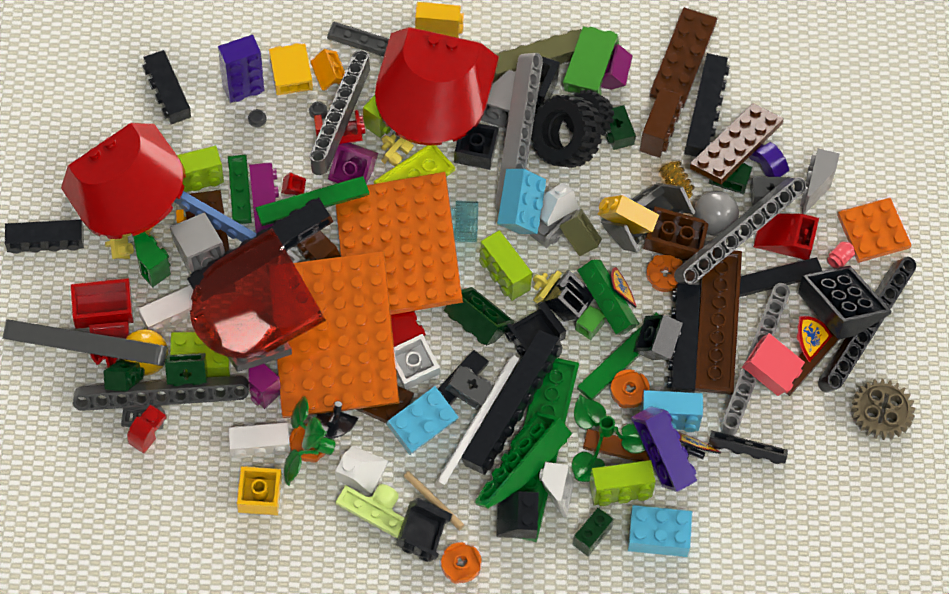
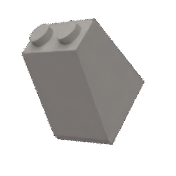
(500, 100)
(197, 242)

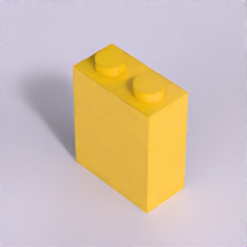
(439, 18)
(291, 69)
(627, 212)

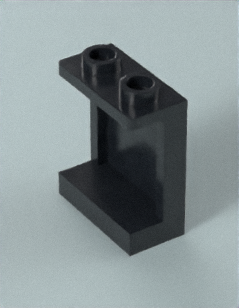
(549, 78)
(525, 330)
(422, 529)

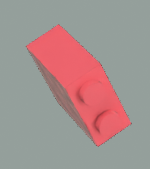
(774, 365)

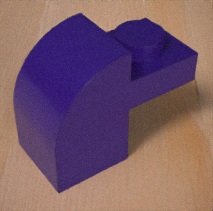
(771, 160)

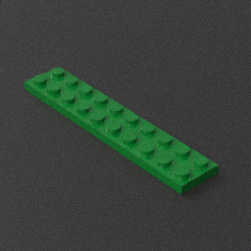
(554, 400)

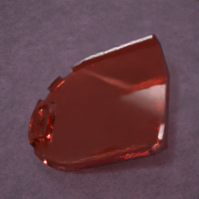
(253, 301)

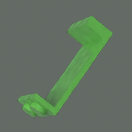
(590, 60)

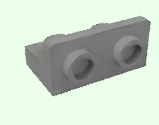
(550, 234)

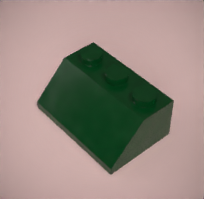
(479, 316)

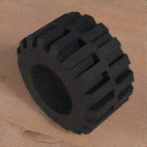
(601, 104)

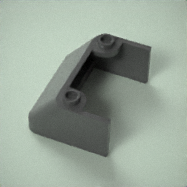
(659, 195)

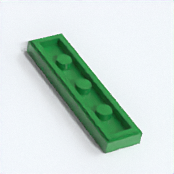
(239, 189)

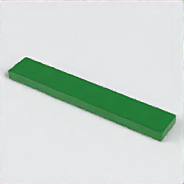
(328, 195)
(605, 373)

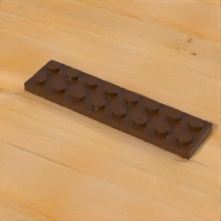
(718, 326)

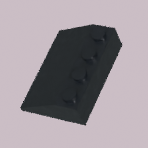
(842, 301)

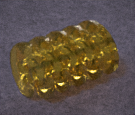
(674, 175)

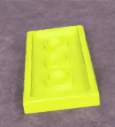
(424, 162)

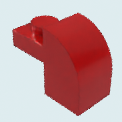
(143, 429)

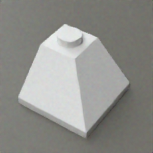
(558, 204)
(360, 470)
(558, 484)

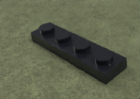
(754, 449)

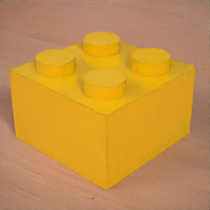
(259, 490)

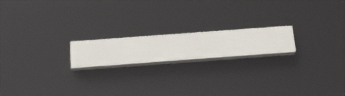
(475, 423)

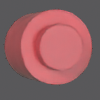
(841, 254)

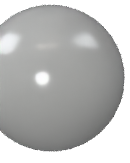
(717, 210)

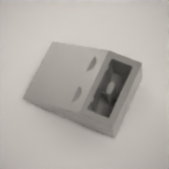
(819, 177)

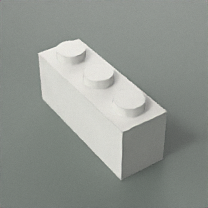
(167, 310)
(259, 440)

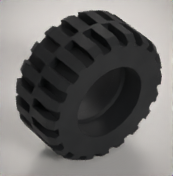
(585, 137)

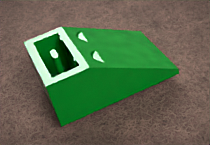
(151, 259)

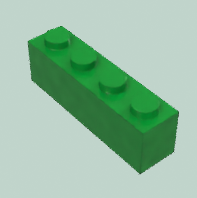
(611, 304)

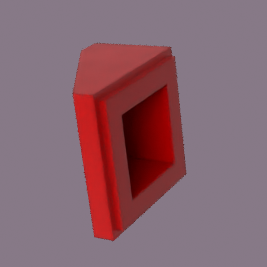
(293, 184)

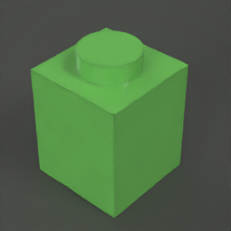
(590, 322)

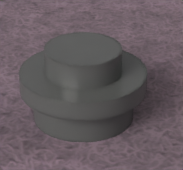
(318, 108)
(257, 118)

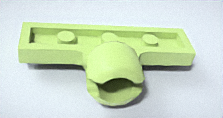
(374, 509)

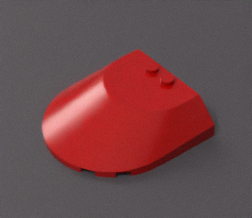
(433, 85)
(125, 182)

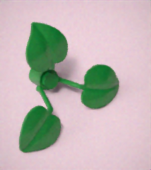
(589, 414)
(313, 438)

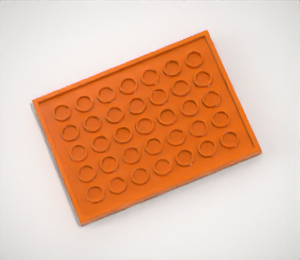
(415, 230)
(353, 350)

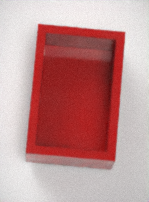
(101, 302)

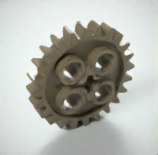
(901, 414)

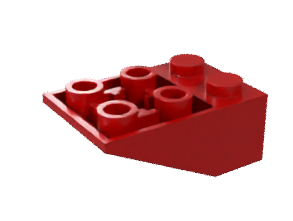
(788, 235)

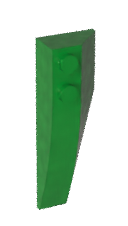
(529, 451)

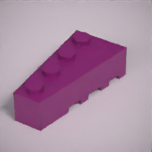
(263, 189)

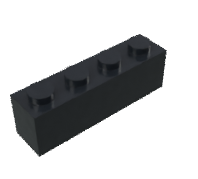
(167, 87)
(44, 236)

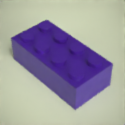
(241, 68)
(664, 448)

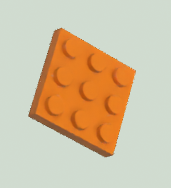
(874, 230)

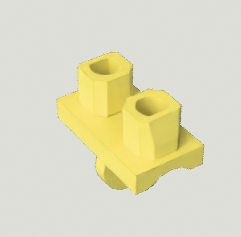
(392, 155)
(120, 247)
(546, 285)

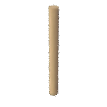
(432, 498)

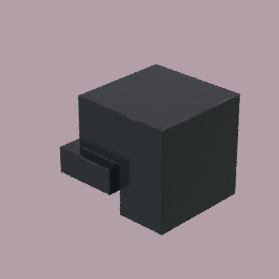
(569, 297)

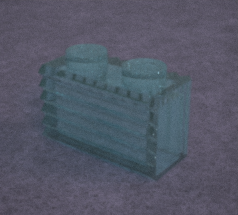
(465, 221)

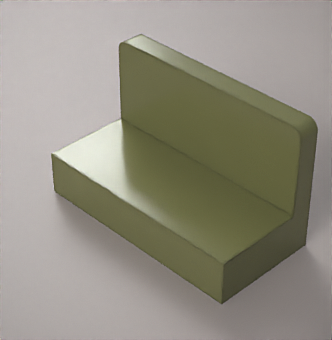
(581, 233)

